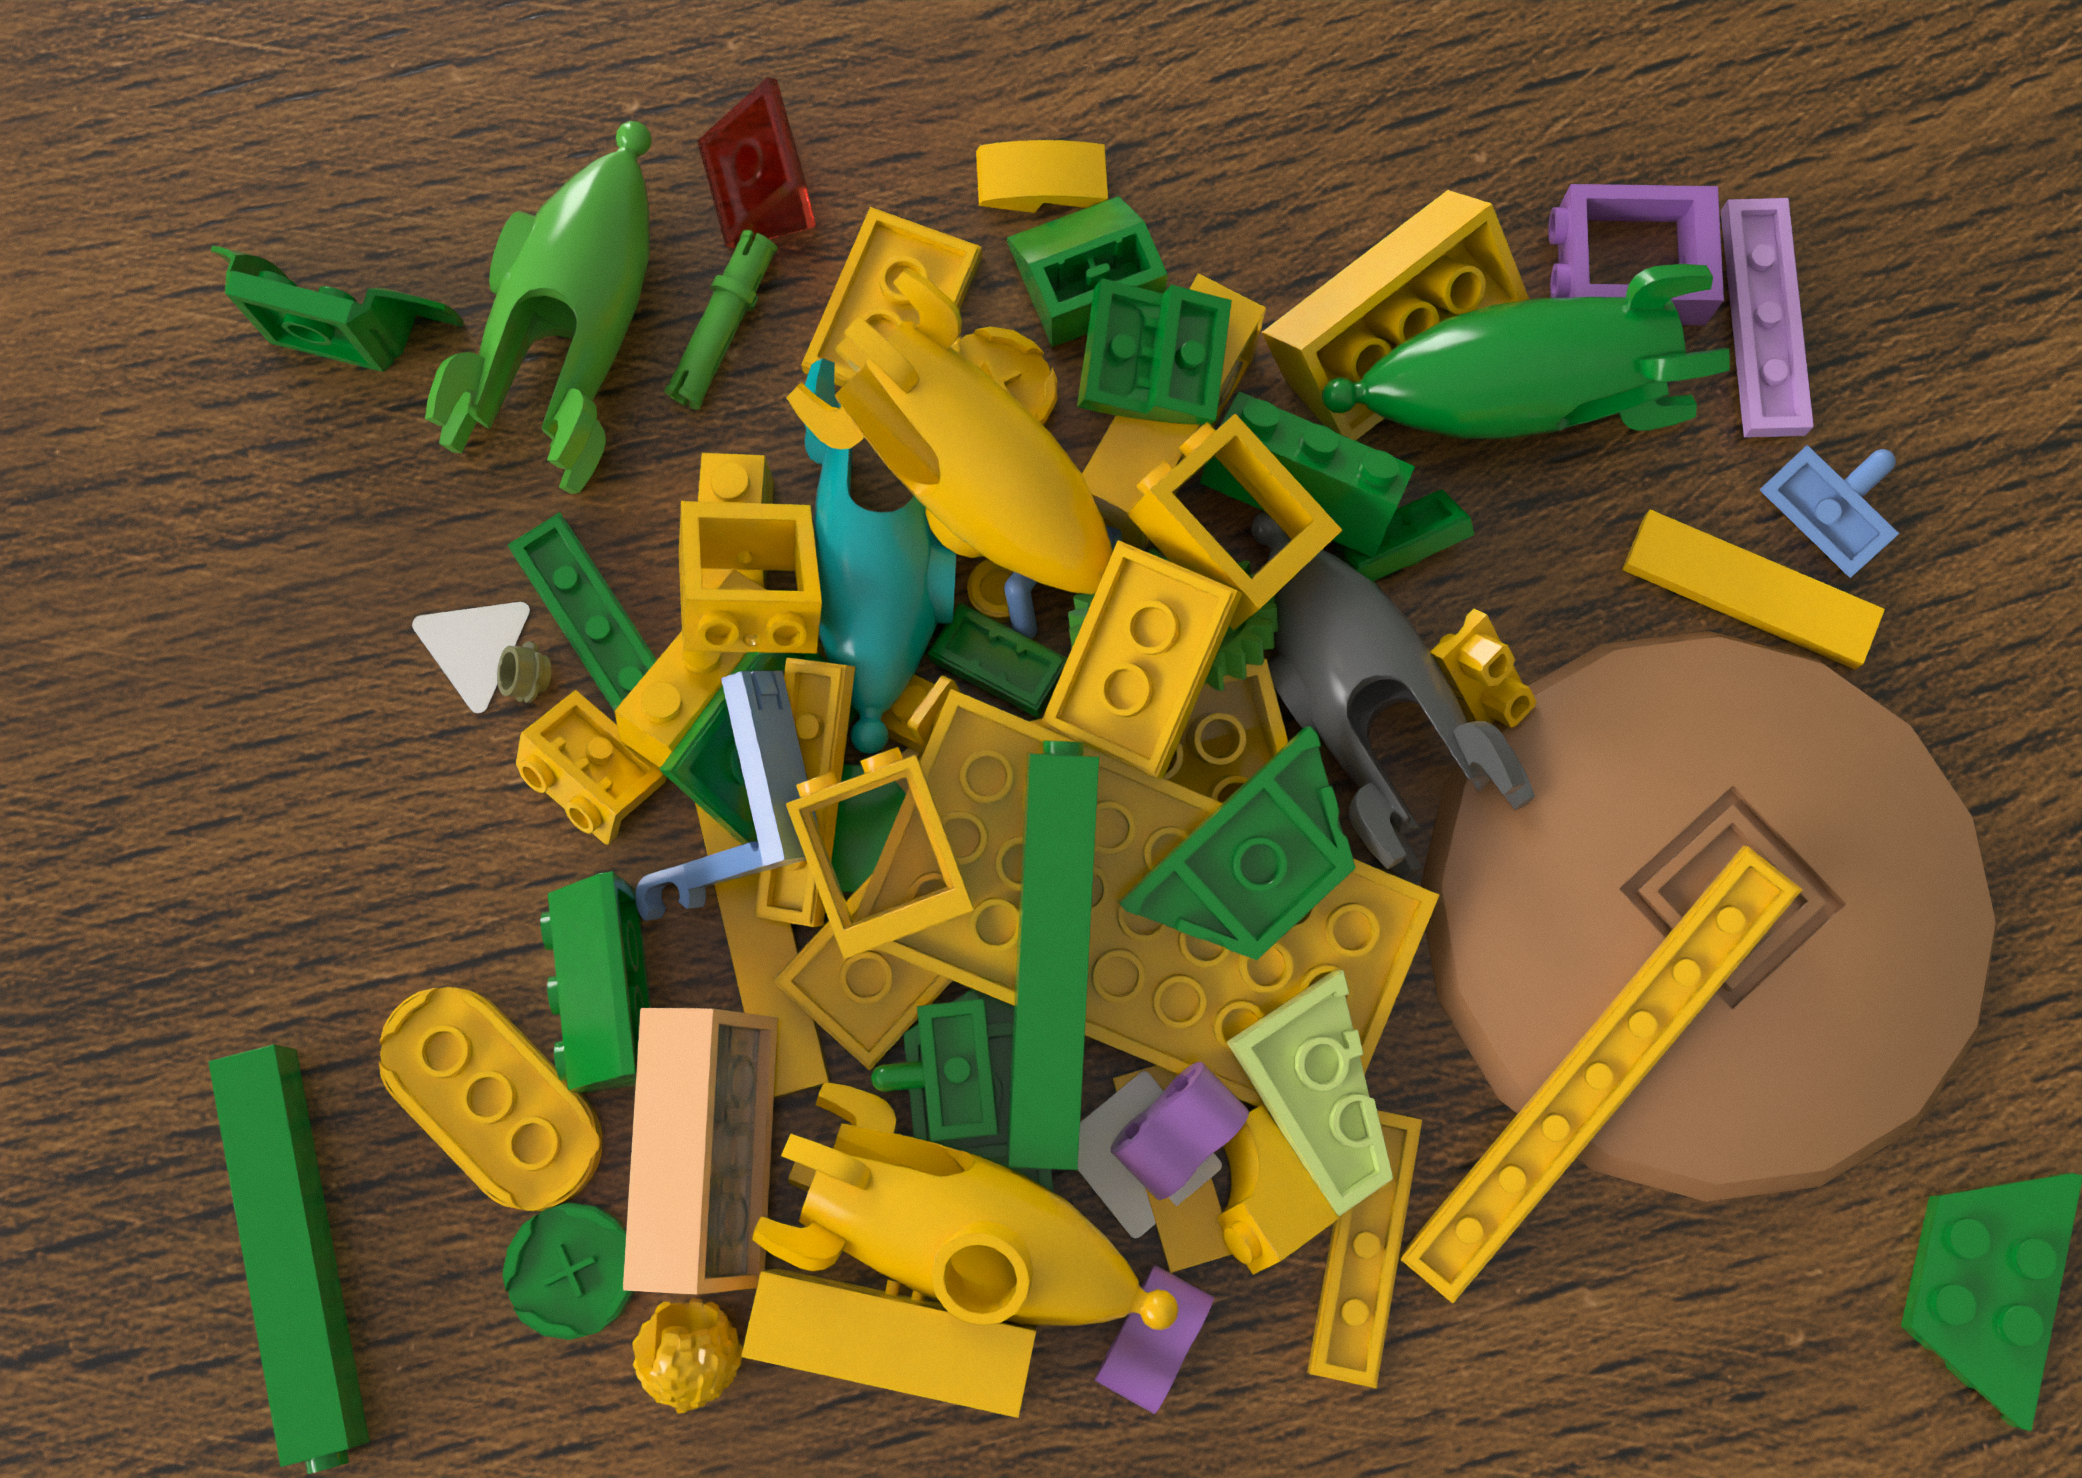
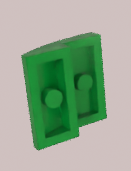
(1154, 353)

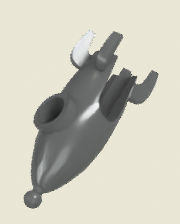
(1347, 659)

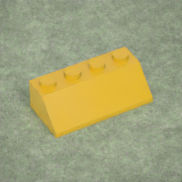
(1423, 272)

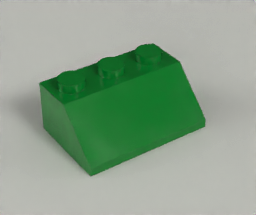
(1345, 477)
(597, 981)

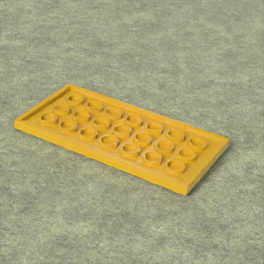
(1146, 982)

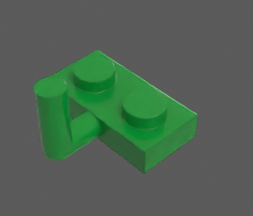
(952, 1070)

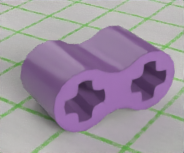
(1179, 1131)
(1146, 1360)

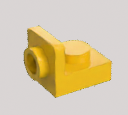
(917, 711)

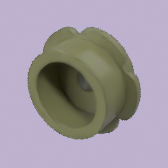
(523, 672)

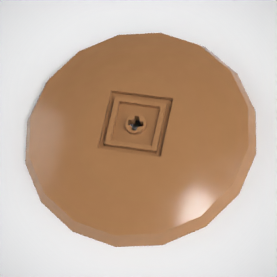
(1644, 788)

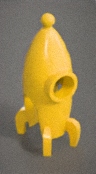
(963, 447)
(952, 1227)

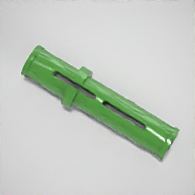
(731, 298)

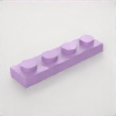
(1766, 318)

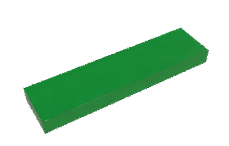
(584, 607)

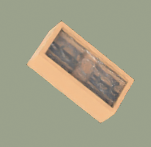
(700, 1150)

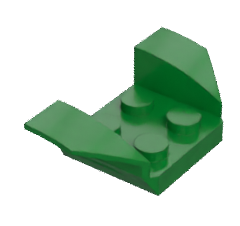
(327, 320)

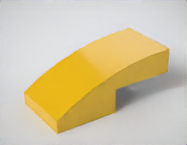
(1040, 172)

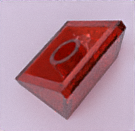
(756, 169)

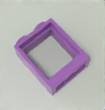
(1697, 237)

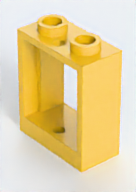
(1266, 480)
(748, 539)
(901, 919)

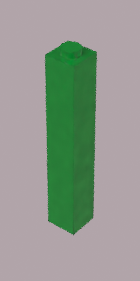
(1052, 957)
(289, 1257)

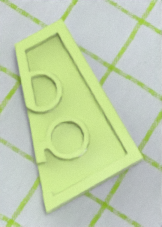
(1316, 1090)

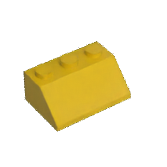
(677, 691)

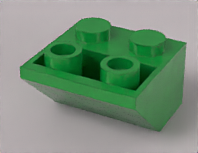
(1071, 256)

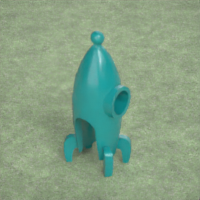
(879, 582)

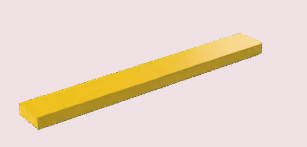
(1600, 1072)

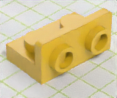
(585, 766)

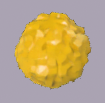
(687, 1354)

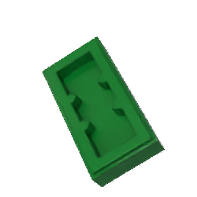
(1412, 535)
(998, 660)

